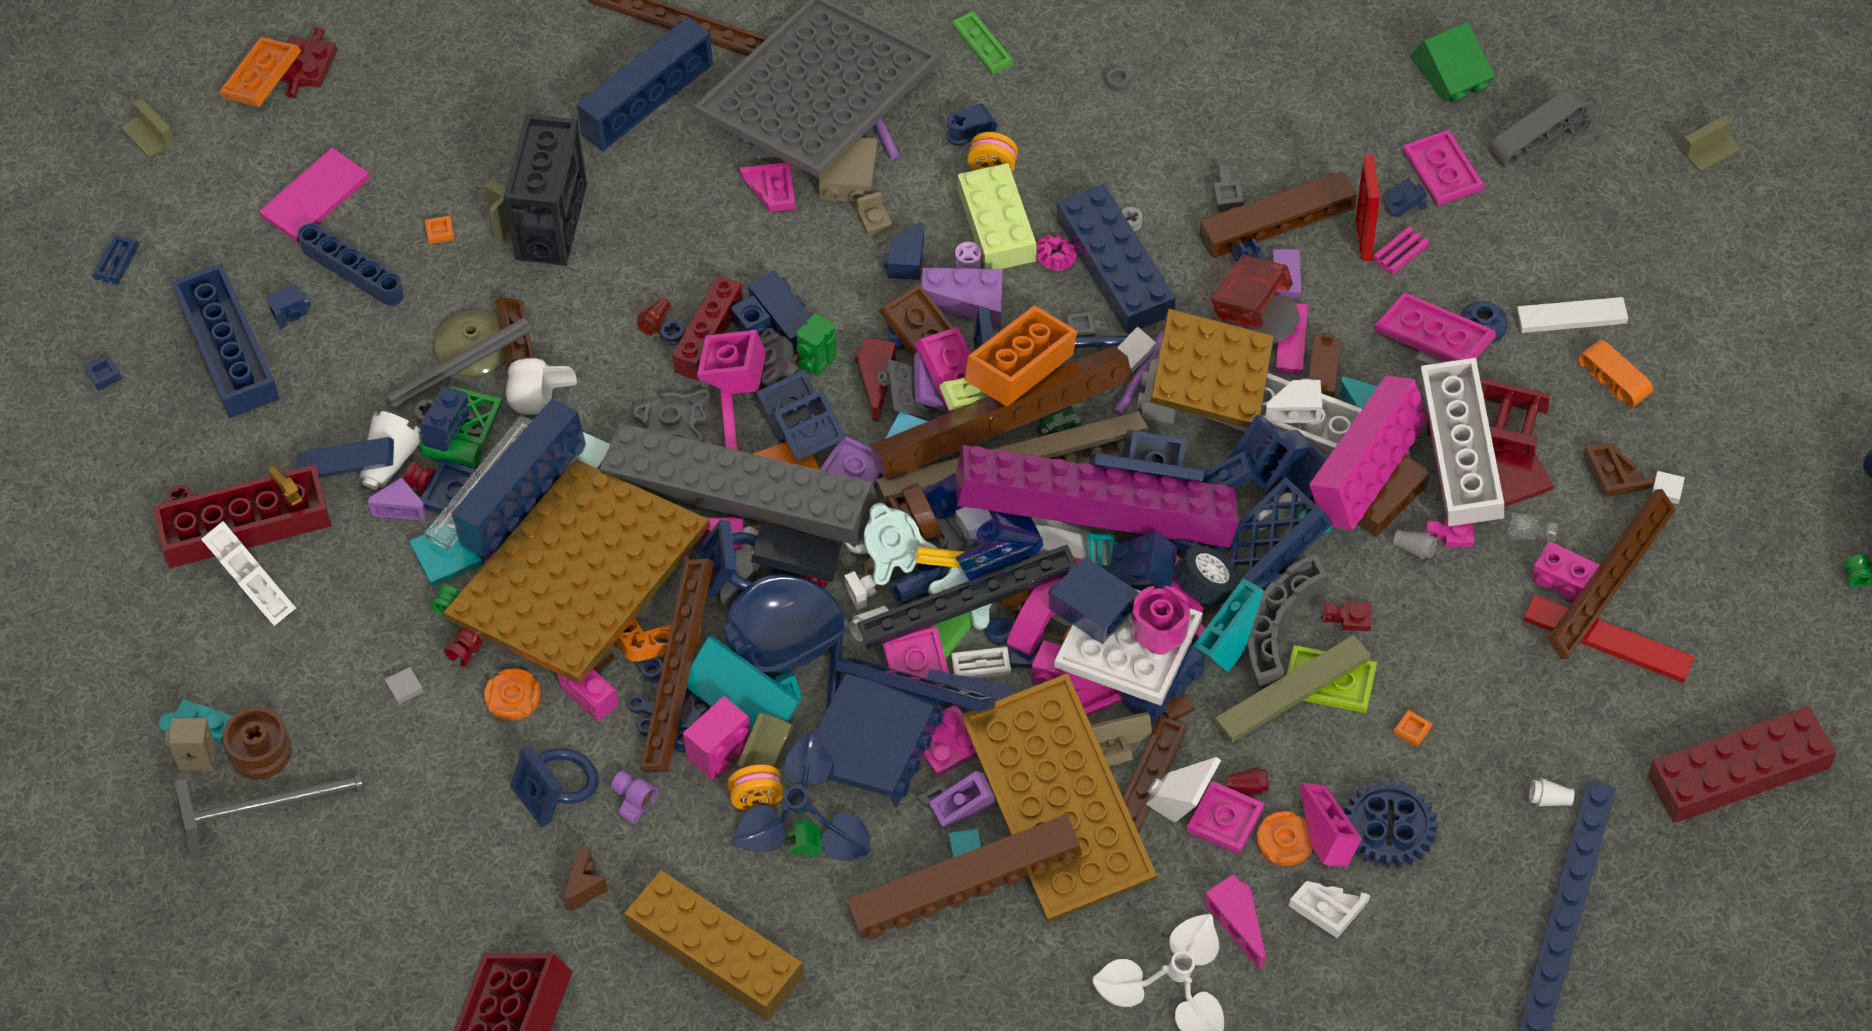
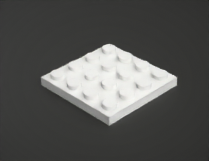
(1123, 661)

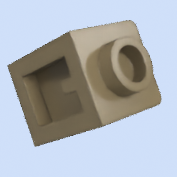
(873, 214)

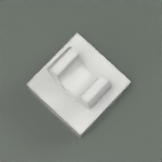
(859, 589)

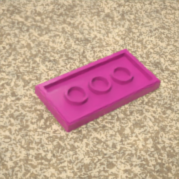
(314, 193)
(1434, 329)

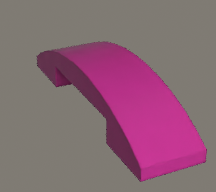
(1032, 619)

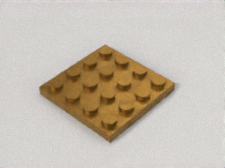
(1211, 368)

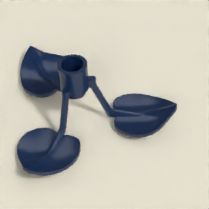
(804, 764)

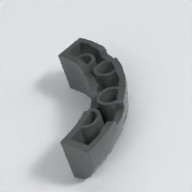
(1278, 602)

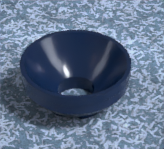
(1497, 322)

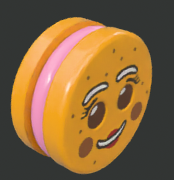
(992, 149)
(755, 786)

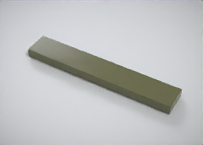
(1292, 688)

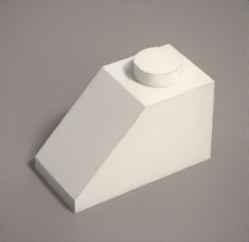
(1296, 403)

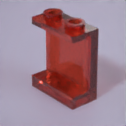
(1249, 290)

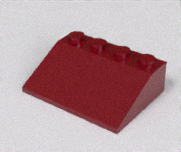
(515, 993)

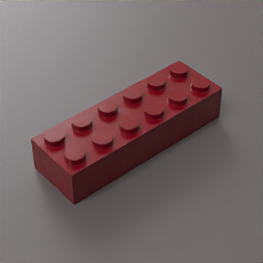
(252, 511)
(1741, 764)

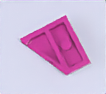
(771, 185)

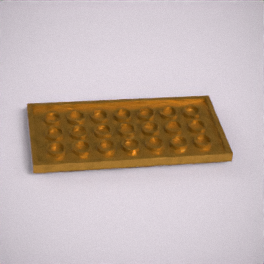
(1050, 765)

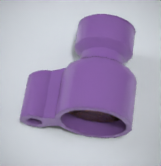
(636, 794)

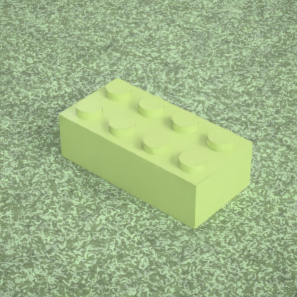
(997, 217)

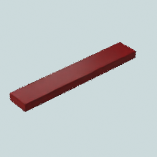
(1616, 641)

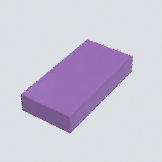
(1291, 258)

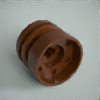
(918, 508)

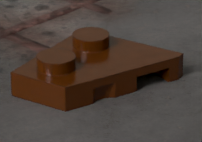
(1614, 471)

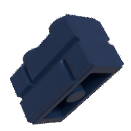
(444, 419)

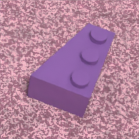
(965, 290)

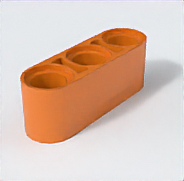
(1616, 372)

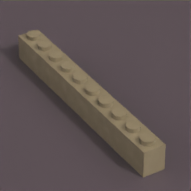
(1069, 445)

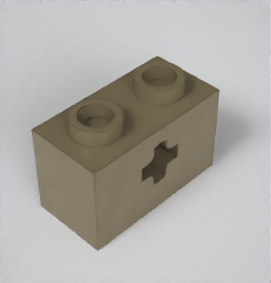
(191, 743)

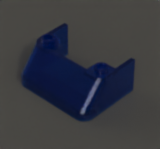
(1002, 539)

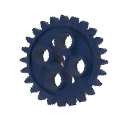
(1417, 825)

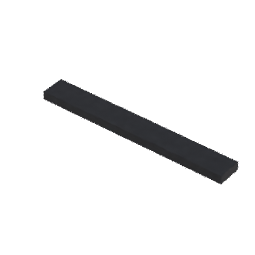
(966, 597)

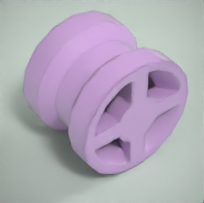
(968, 250)

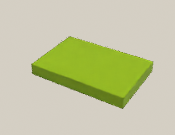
(1348, 692)

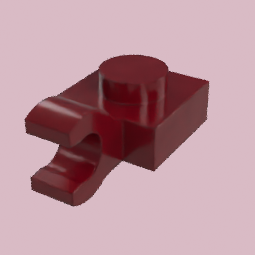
(1352, 615)

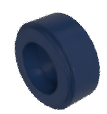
(998, 630)

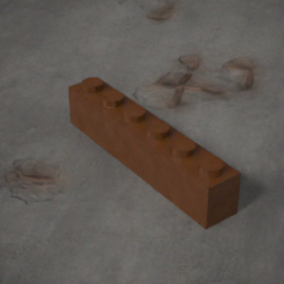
(1278, 213)

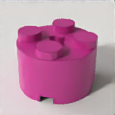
(1160, 619)

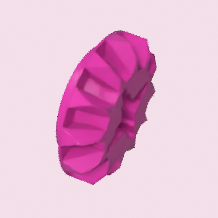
(1057, 261)

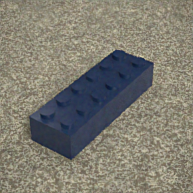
(645, 84)
(1115, 258)
(225, 340)
(519, 479)

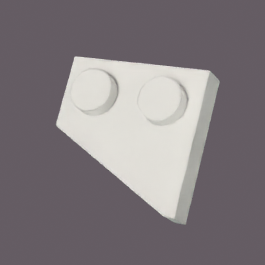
(1328, 906)

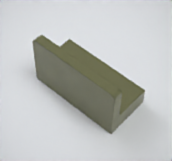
(148, 130)
(1710, 144)
(497, 209)
(766, 741)

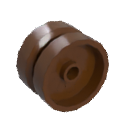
(257, 743)

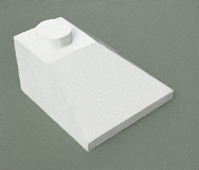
(1181, 789)

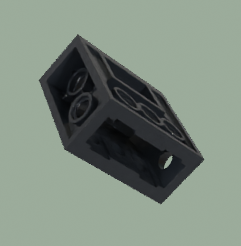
(546, 189)

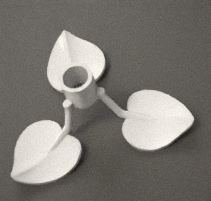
(1192, 944)

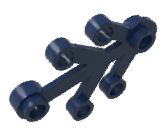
(647, 707)

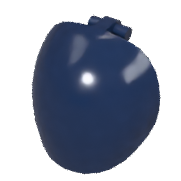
(783, 623)

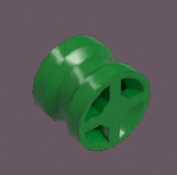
(1858, 570)
(445, 597)

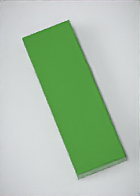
(982, 42)

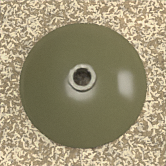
(455, 338)

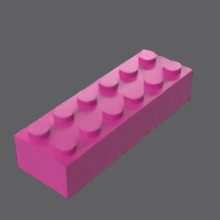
(1369, 451)

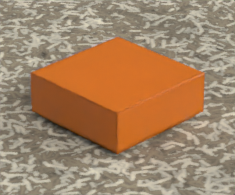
(439, 229)
(1412, 728)

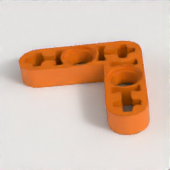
(645, 642)

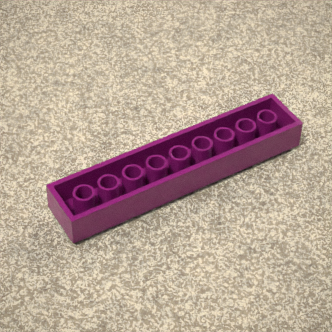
(1096, 496)

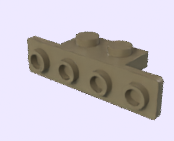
(1117, 734)

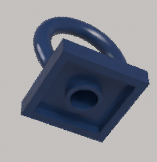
(720, 549)
(539, 787)

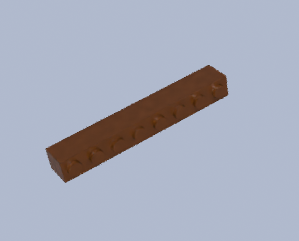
(965, 877)

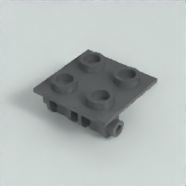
(902, 384)

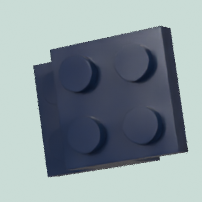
(800, 415)
(1280, 456)

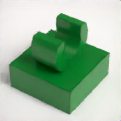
(807, 838)

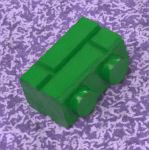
(816, 344)

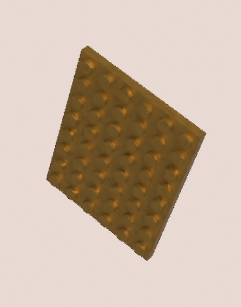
(577, 570)

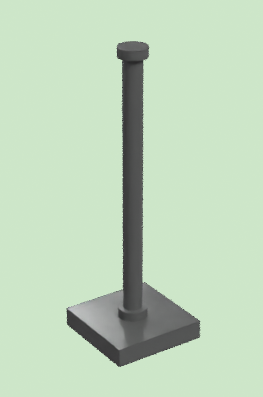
(192, 817)

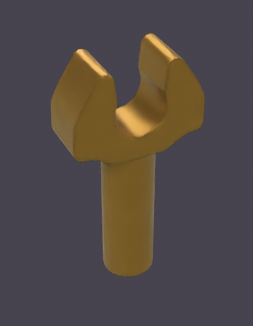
(286, 484)

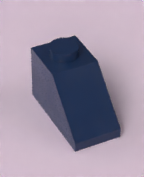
(906, 254)

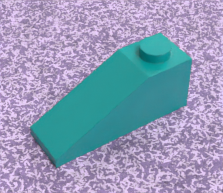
(1230, 628)

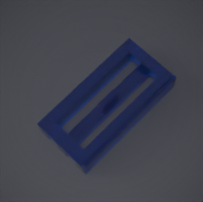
(109, 277)

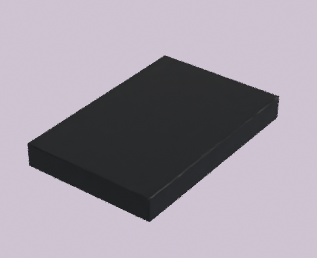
(796, 552)

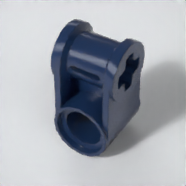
(970, 122)

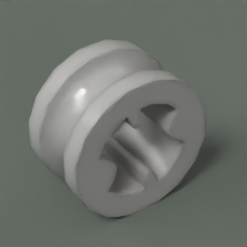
(1132, 212)

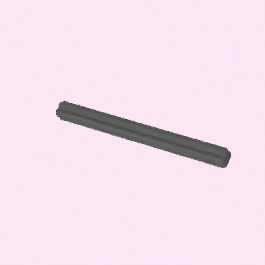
(459, 363)

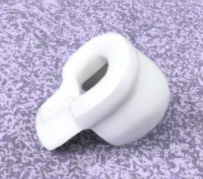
(532, 384)

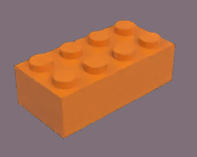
(1020, 355)

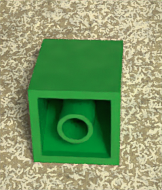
(1453, 63)

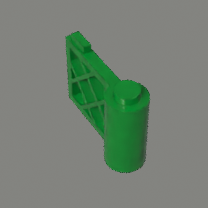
(468, 449)

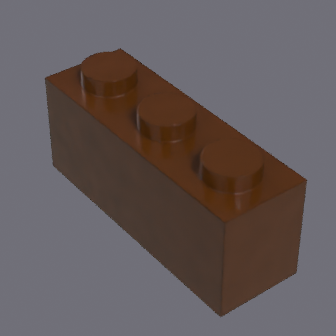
(1397, 493)

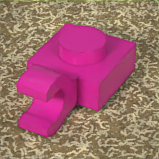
(1454, 536)

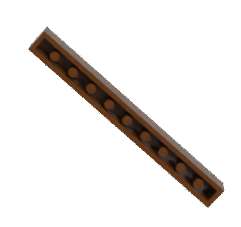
(991, 418)

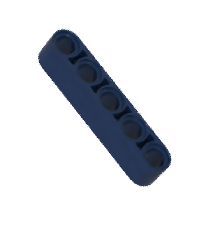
(351, 264)

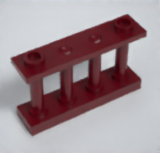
(1508, 396)

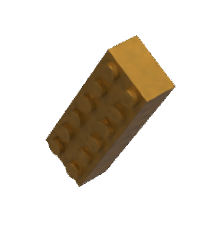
(714, 945)

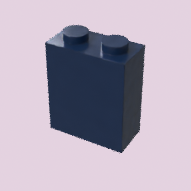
(1092, 599)

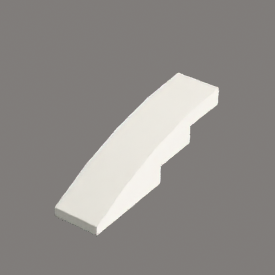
(248, 573)

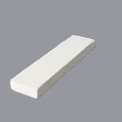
(1572, 314)

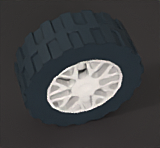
(1206, 575)

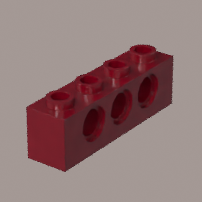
(710, 319)

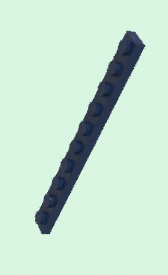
(1567, 908)

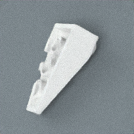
(1057, 534)

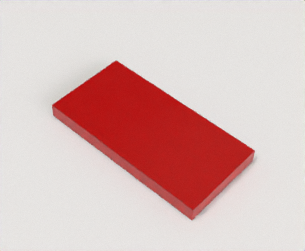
(1367, 208)

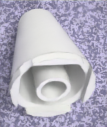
(405, 443)

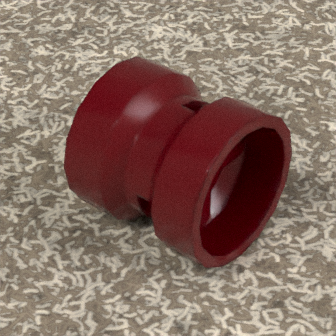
(463, 646)

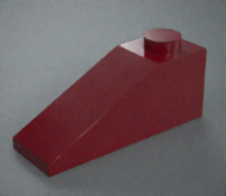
(873, 359)

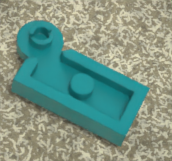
(187, 709)

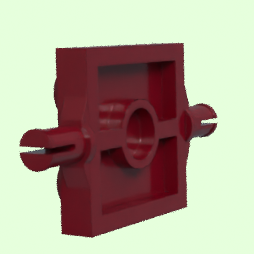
(311, 64)

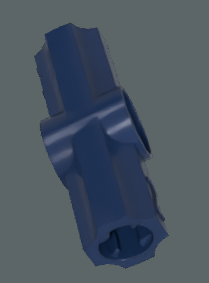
(917, 583)

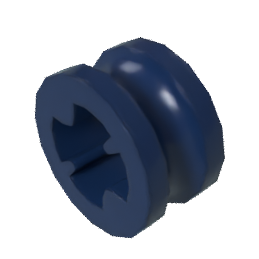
(666, 328)

